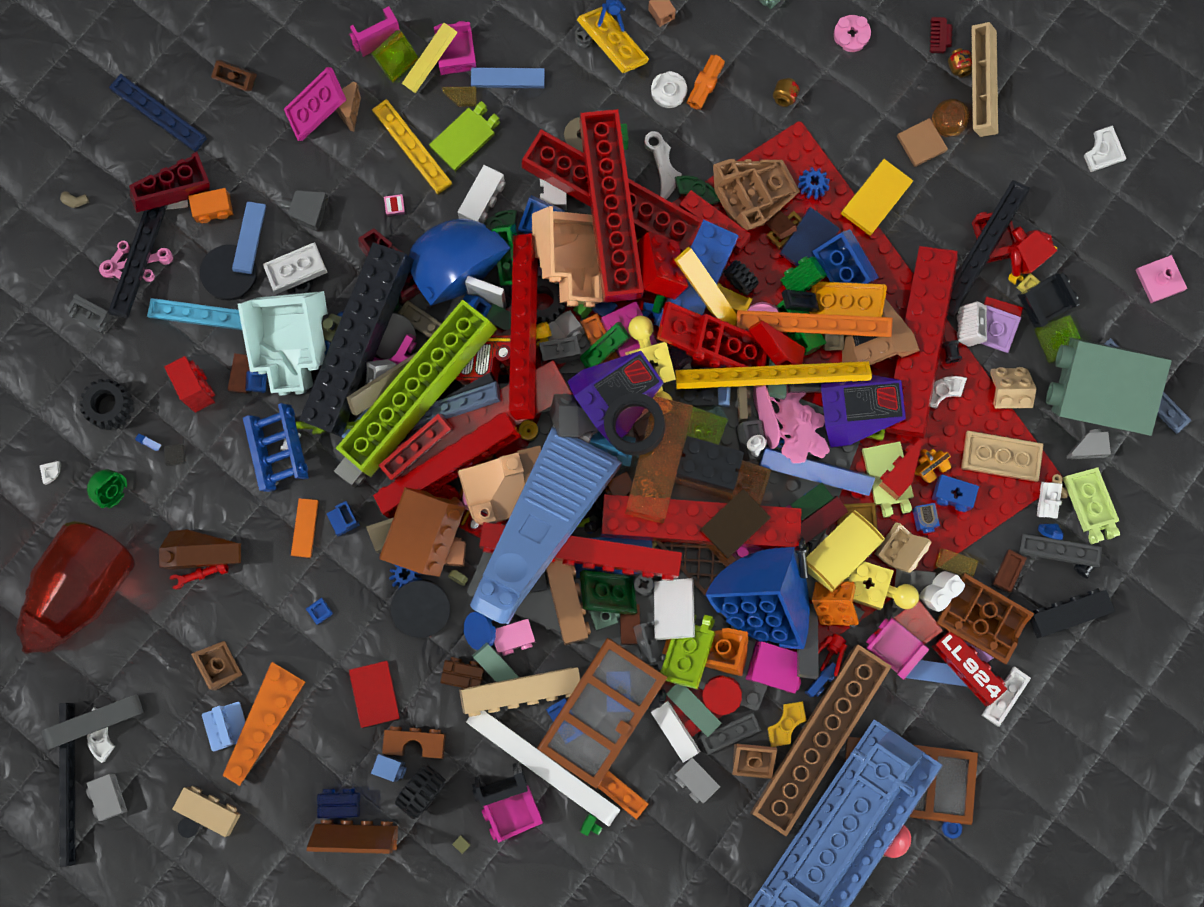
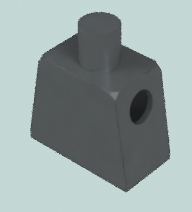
(306, 208)

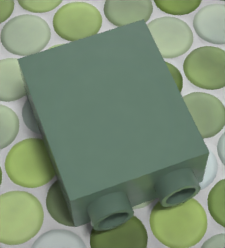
(1108, 385)

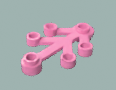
(116, 266)

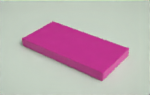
(315, 104)

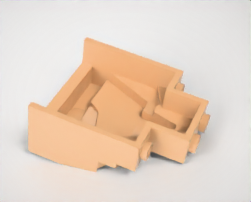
(568, 255)

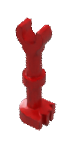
(200, 574)

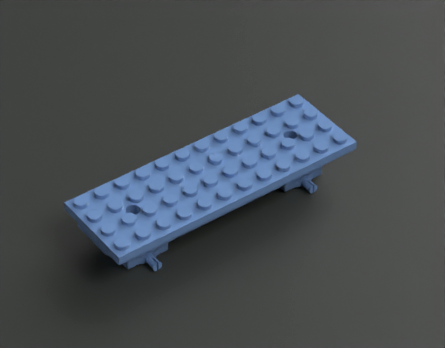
(851, 824)

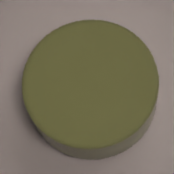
(458, 577)

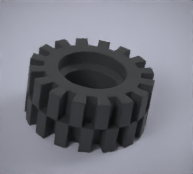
(741, 277)

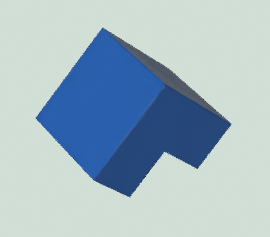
(343, 518)

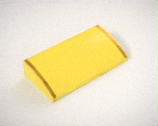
(843, 551)

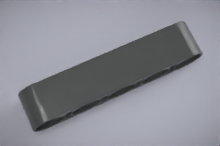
(92, 721)

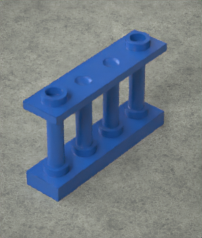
(259, 453)

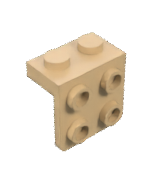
(1013, 388)
(902, 549)

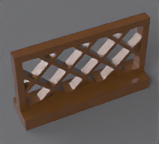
(722, 559)

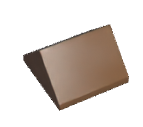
(349, 109)
(216, 665)
(754, 761)

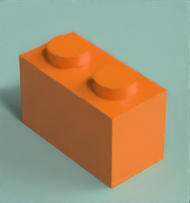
(211, 205)

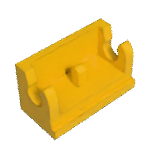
(736, 300)

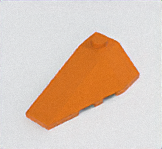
(727, 651)

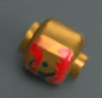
(960, 62)
(786, 92)

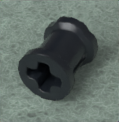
(952, 351)
(1083, 570)

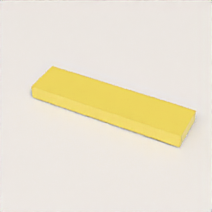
(429, 57)

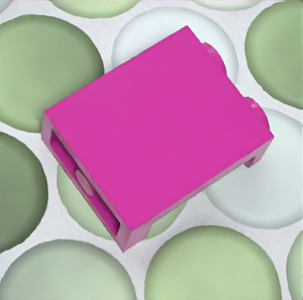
(374, 36)
(460, 52)
(897, 647)
(774, 667)
(512, 815)

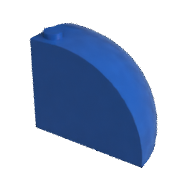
(450, 254)
(765, 597)

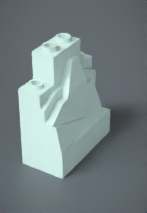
(285, 338)

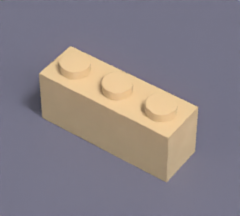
(207, 810)

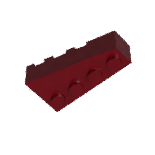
(170, 185)
(365, 242)

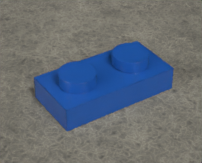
(816, 687)

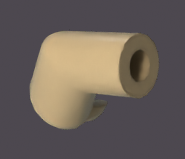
(1058, 479)

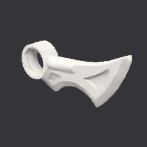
(666, 171)

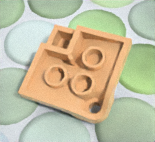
(493, 488)

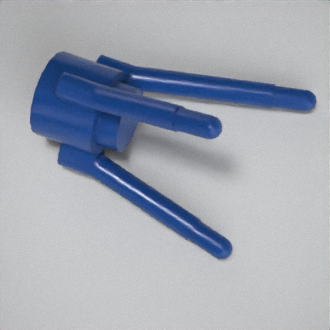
(613, 8)

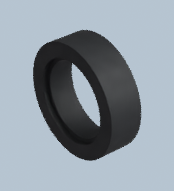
(624, 402)

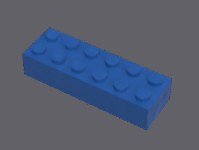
(713, 248)

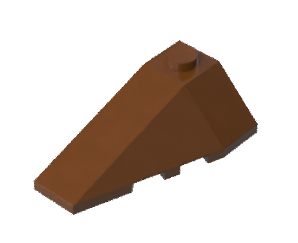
(193, 549)

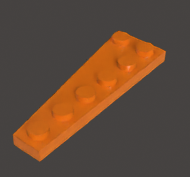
(269, 708)

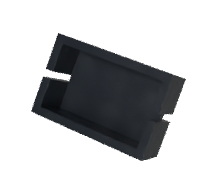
(709, 464)

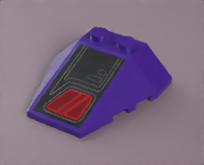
(603, 383)
(861, 408)

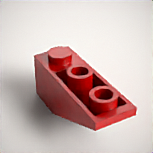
(777, 346)
(902, 475)

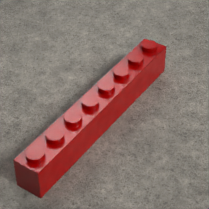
(444, 466)

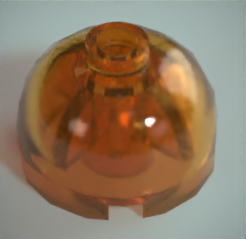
(951, 117)

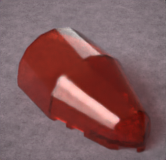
(71, 585)

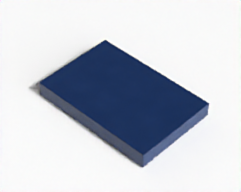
(811, 233)

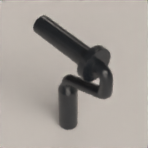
(803, 551)

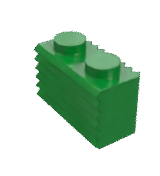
(804, 275)

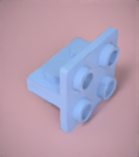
(224, 725)

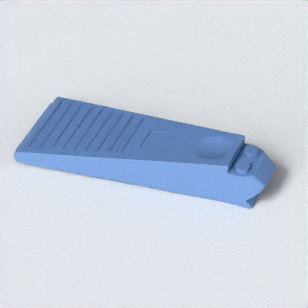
(550, 507)

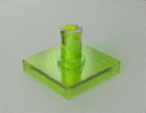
(395, 55)
(1055, 334)
(706, 426)

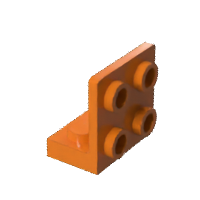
(835, 606)

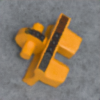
(929, 462)

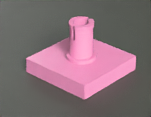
(1161, 279)

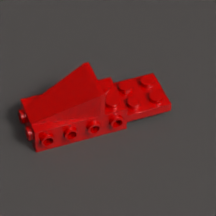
(709, 339)

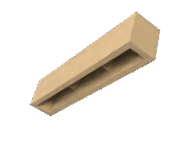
(984, 79)
(519, 690)

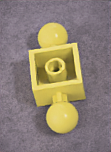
(641, 329)
(905, 595)

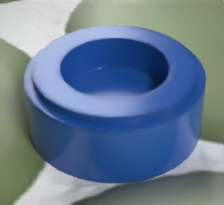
(951, 830)

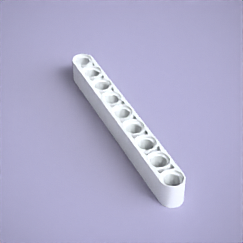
(544, 767)

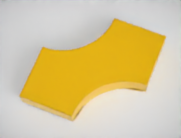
(781, 732)

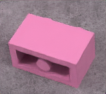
(514, 637)

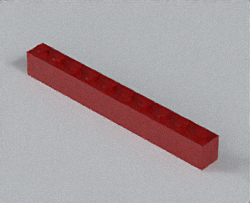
(523, 328)
(602, 554)

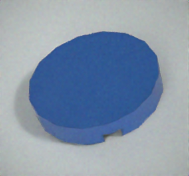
(479, 630)

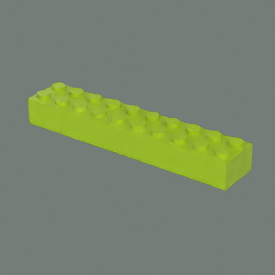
(416, 388)

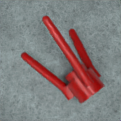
(835, 644)

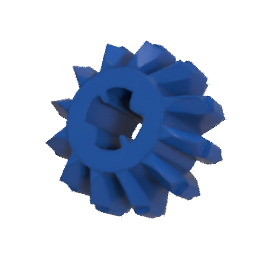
(814, 176)
(400, 571)

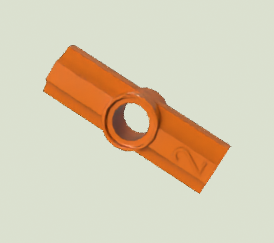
(705, 82)

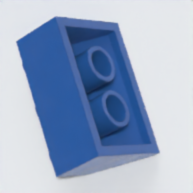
(845, 260)

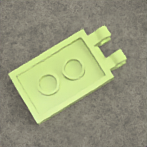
(877, 461)
(1092, 504)

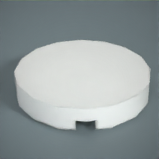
(669, 89)

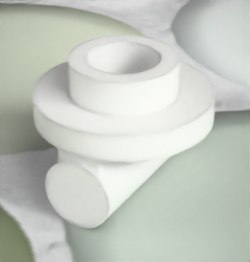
(756, 445)

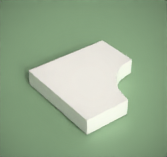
(1106, 150)

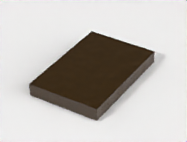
(735, 523)

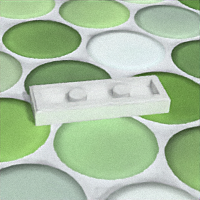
(1015, 684)
(675, 731)

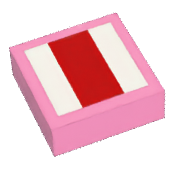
(394, 205)

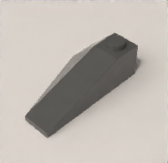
(570, 417)

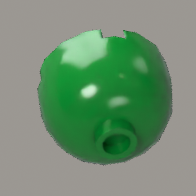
(106, 488)

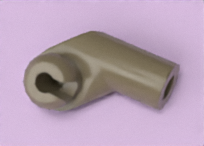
(72, 201)

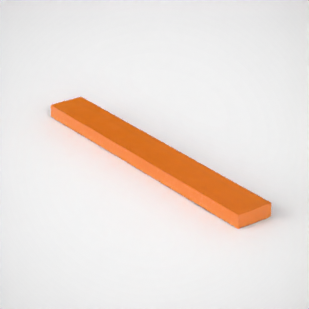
(818, 323)

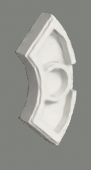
(946, 388)
(100, 744)

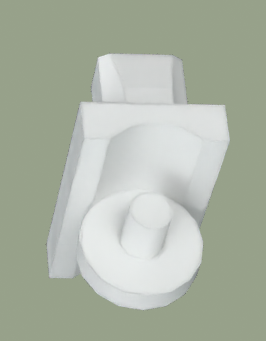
(1049, 499)

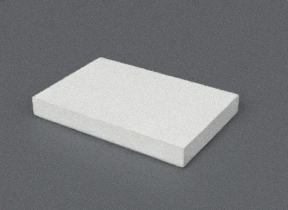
(295, 268)
(486, 291)
(674, 609)

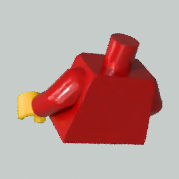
(1029, 252)

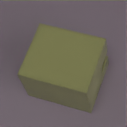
(461, 844)

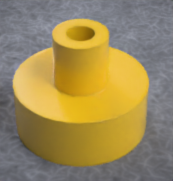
(528, 426)

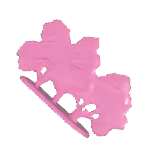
(797, 421)

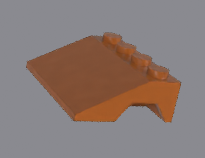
(422, 531)
(985, 619)
(353, 837)

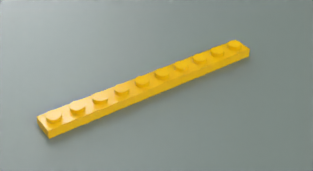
(773, 375)

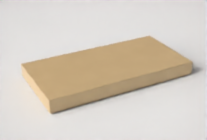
(1002, 456)

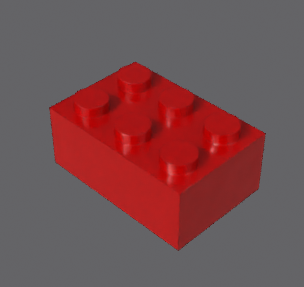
(657, 265)
(190, 383)

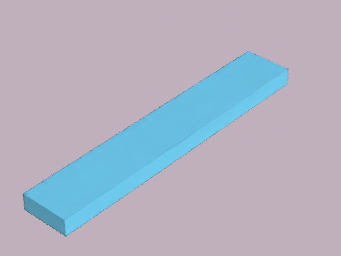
(194, 314)

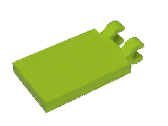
(465, 136)
(688, 656)

